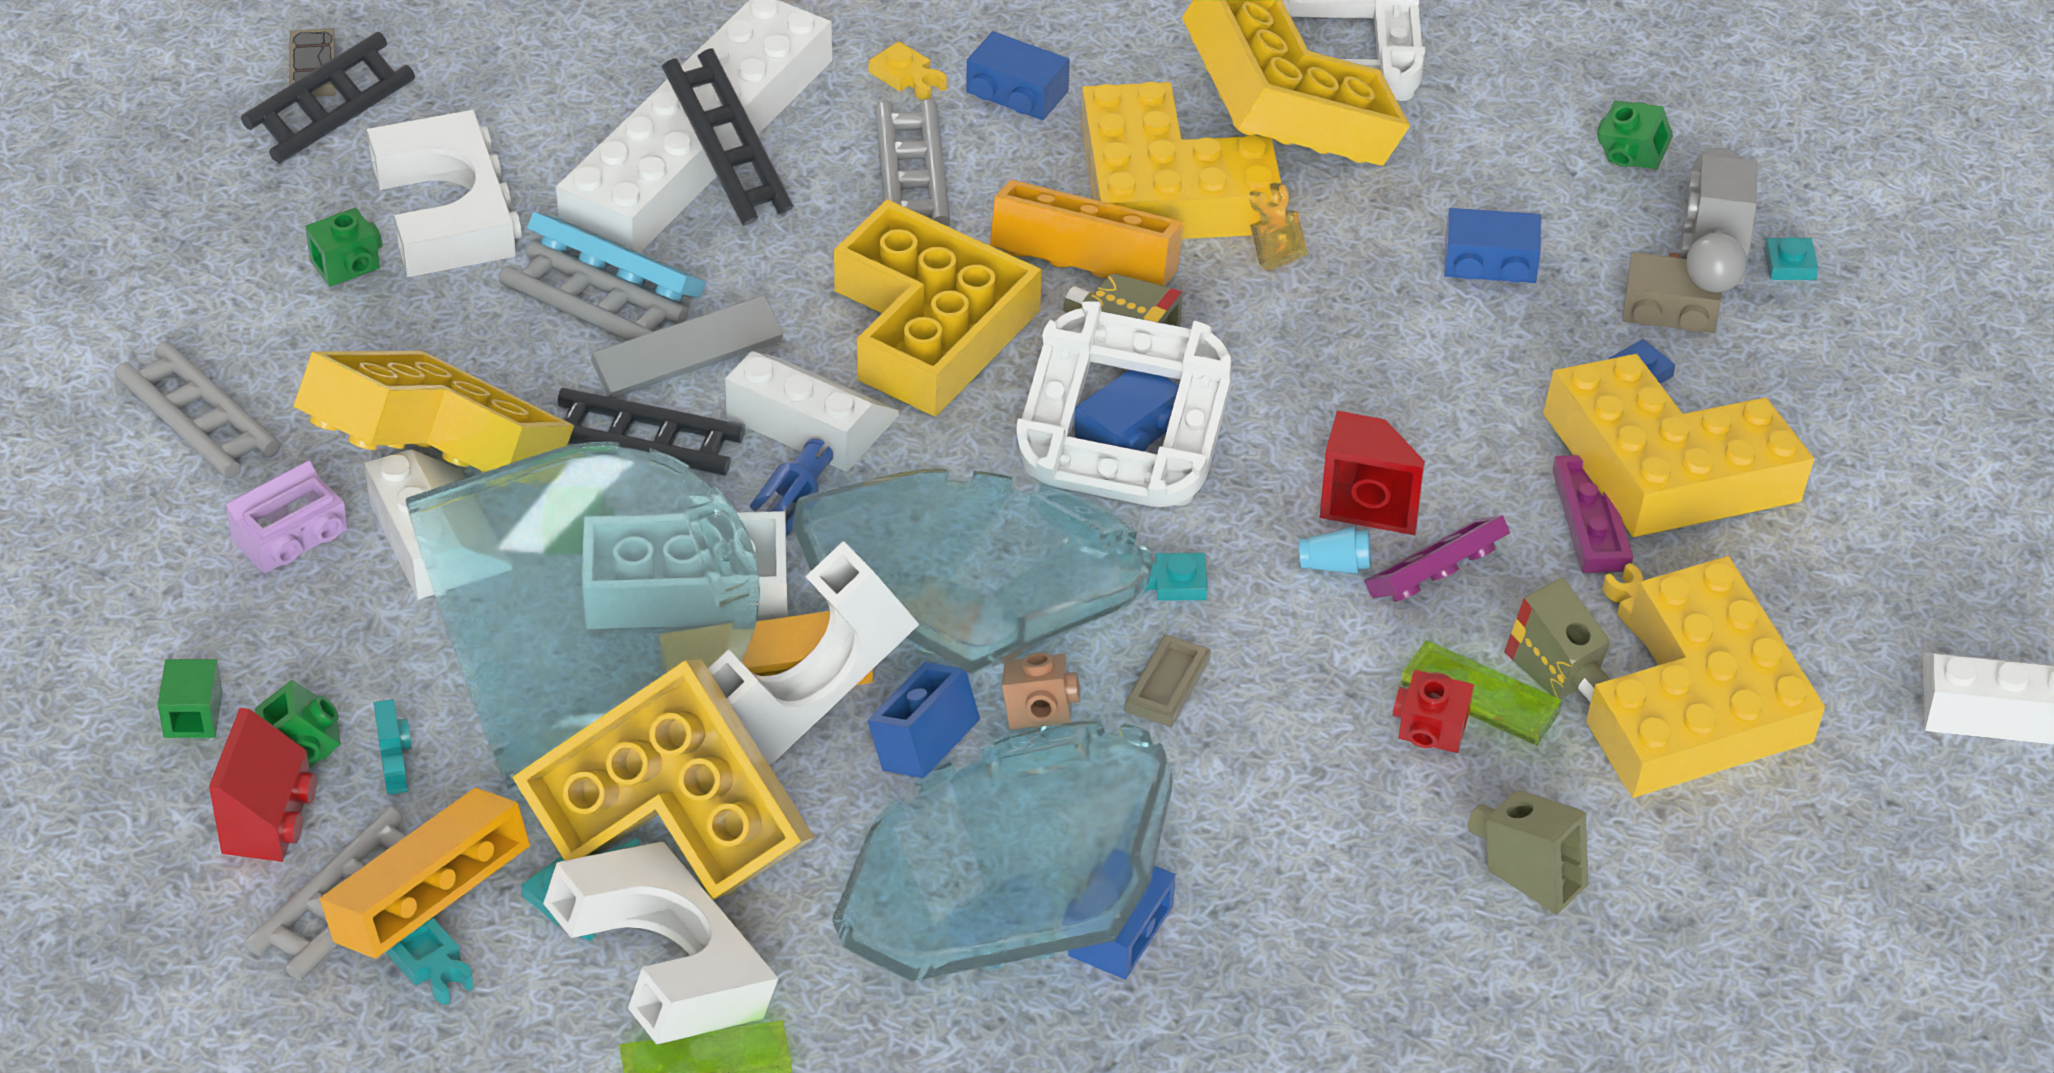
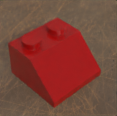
(1371, 475)
(260, 790)

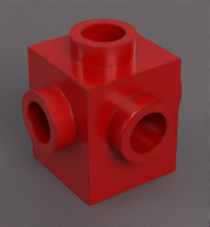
(1434, 710)

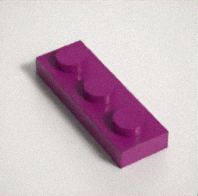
(1591, 518)
(1438, 559)

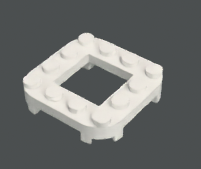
(1396, 33)
(1136, 345)

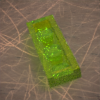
(1496, 697)
(728, 1050)

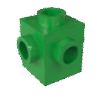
(1635, 134)
(343, 246)
(304, 719)

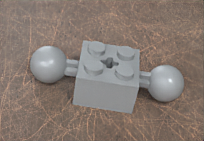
(1719, 219)

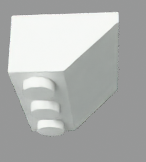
(803, 406)
(389, 484)
(1988, 697)

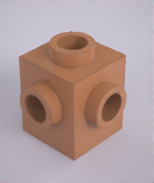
(1039, 690)

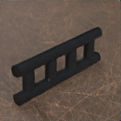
(323, 121)
(721, 160)
(668, 420)

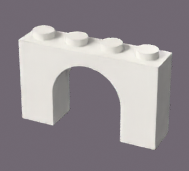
(455, 151)
(861, 632)
(652, 890)

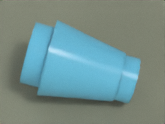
(1337, 551)

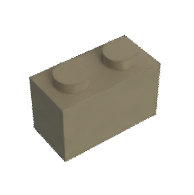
(1665, 295)

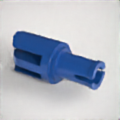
(794, 480)

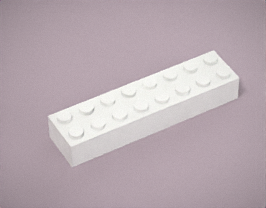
(654, 159)

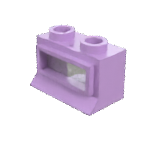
(285, 517)

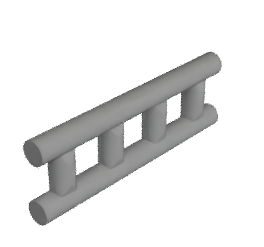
(928, 148)
(581, 276)
(196, 430)
(276, 929)

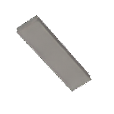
(686, 346)

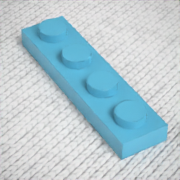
(631, 264)

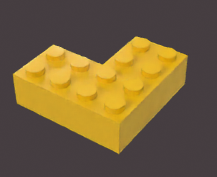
(1290, 92)
(1146, 166)
(941, 302)
(425, 403)
(1671, 465)
(1719, 688)
(673, 756)

